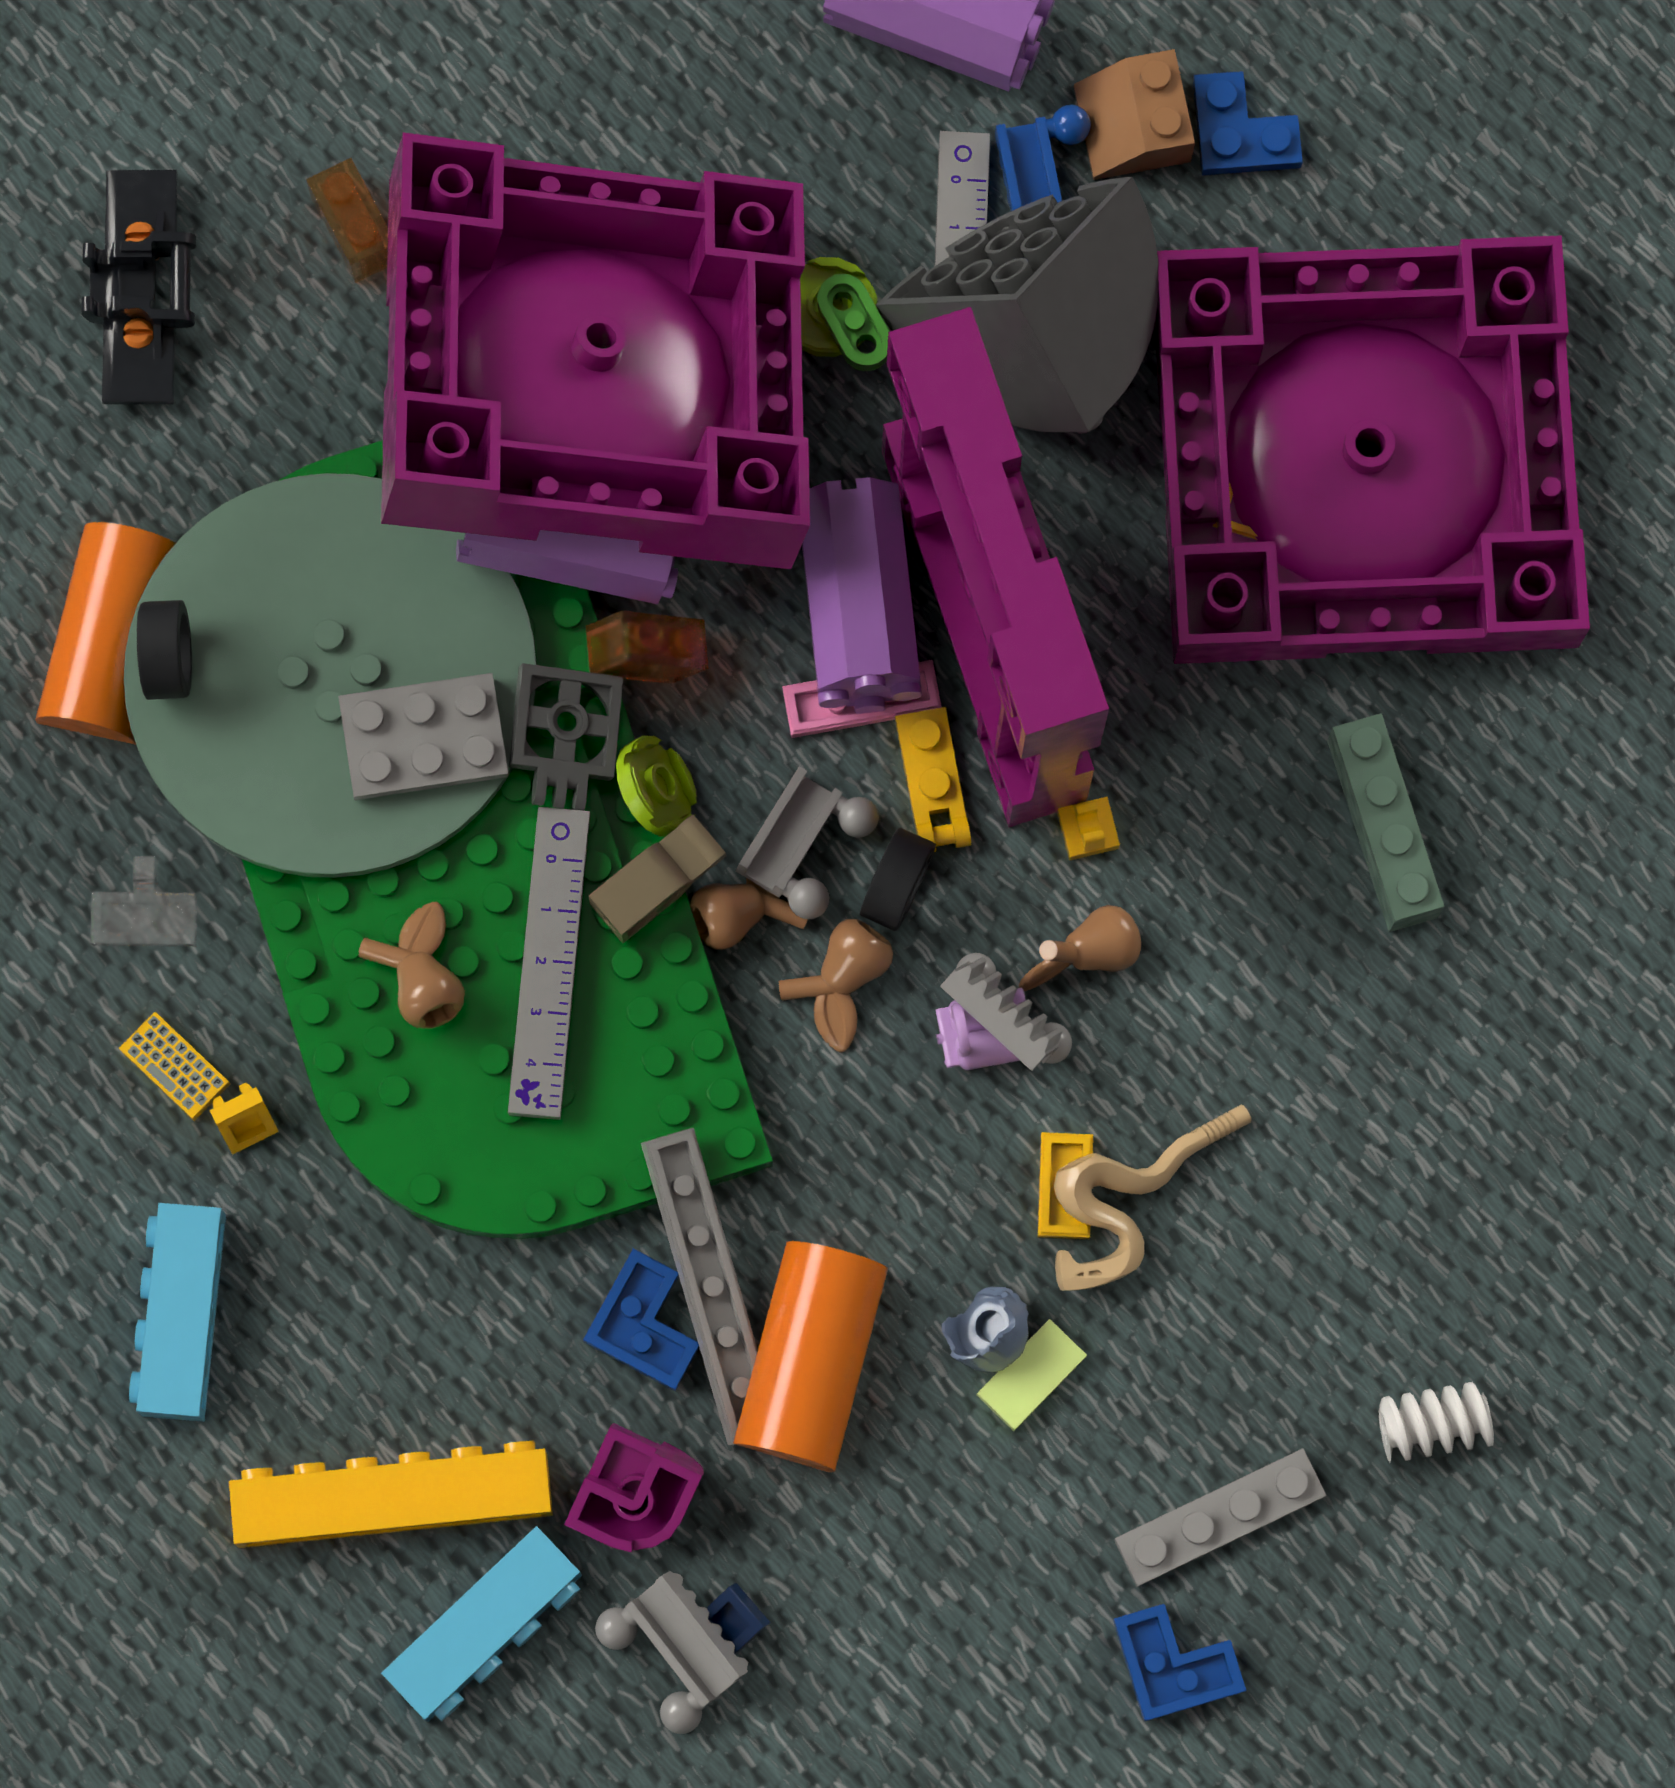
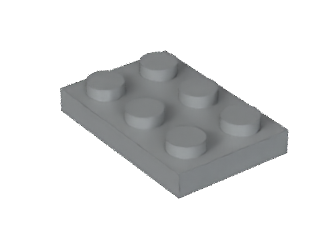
(423, 736)

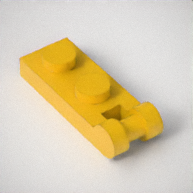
(932, 776)

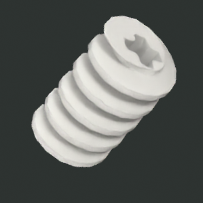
(1435, 1420)

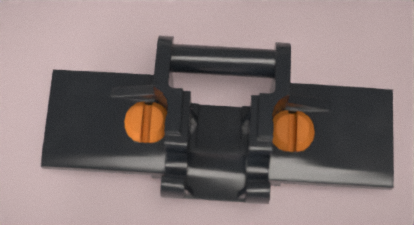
(123, 286)

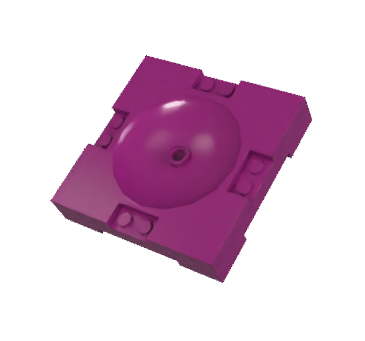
(594, 354)
(1439, 540)
(991, 568)

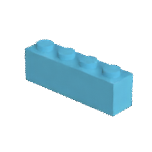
(180, 1312)
(482, 1624)

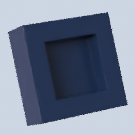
(737, 1617)

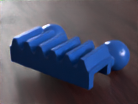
(1028, 155)

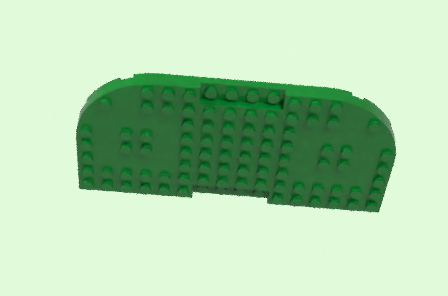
(431, 1104)

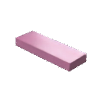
(808, 718)

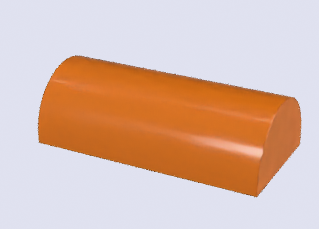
(88, 656)
(811, 1354)

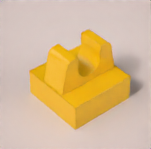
(1088, 828)
(243, 1119)

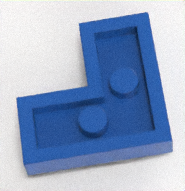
(1232, 140)
(629, 1328)
(1163, 1676)

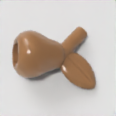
(730, 910)
(1102, 942)
(852, 959)
(426, 989)

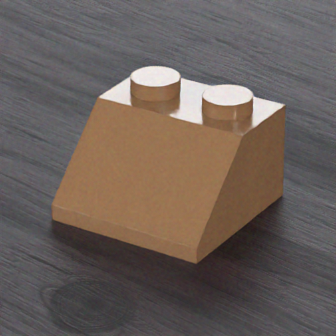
(1136, 116)

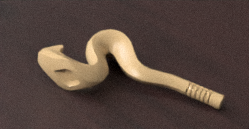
(1074, 1191)

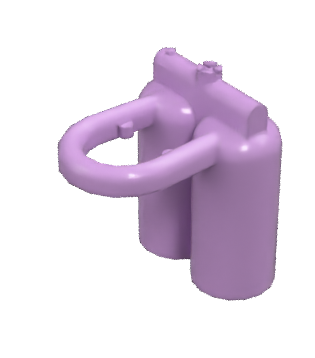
(967, 1041)

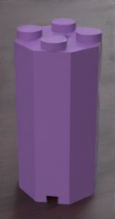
(972, 37)
(577, 561)
(860, 596)

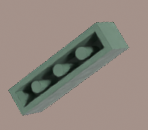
(1385, 822)

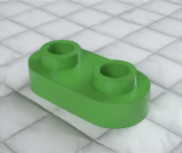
(853, 325)

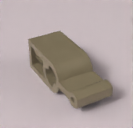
(655, 878)

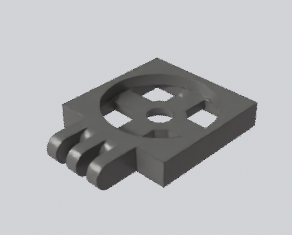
(562, 771)

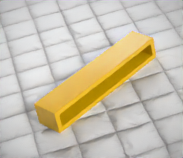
(391, 1496)

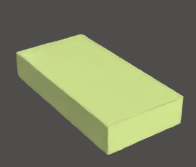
(1033, 1376)

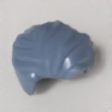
(990, 1330)

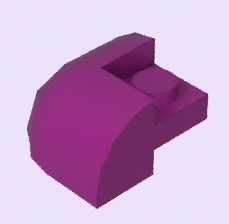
(634, 1492)

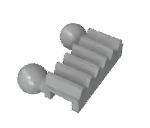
(790, 834)
(977, 991)
(685, 1641)

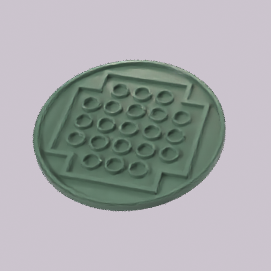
(287, 609)

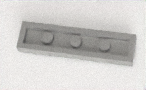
(1219, 1517)

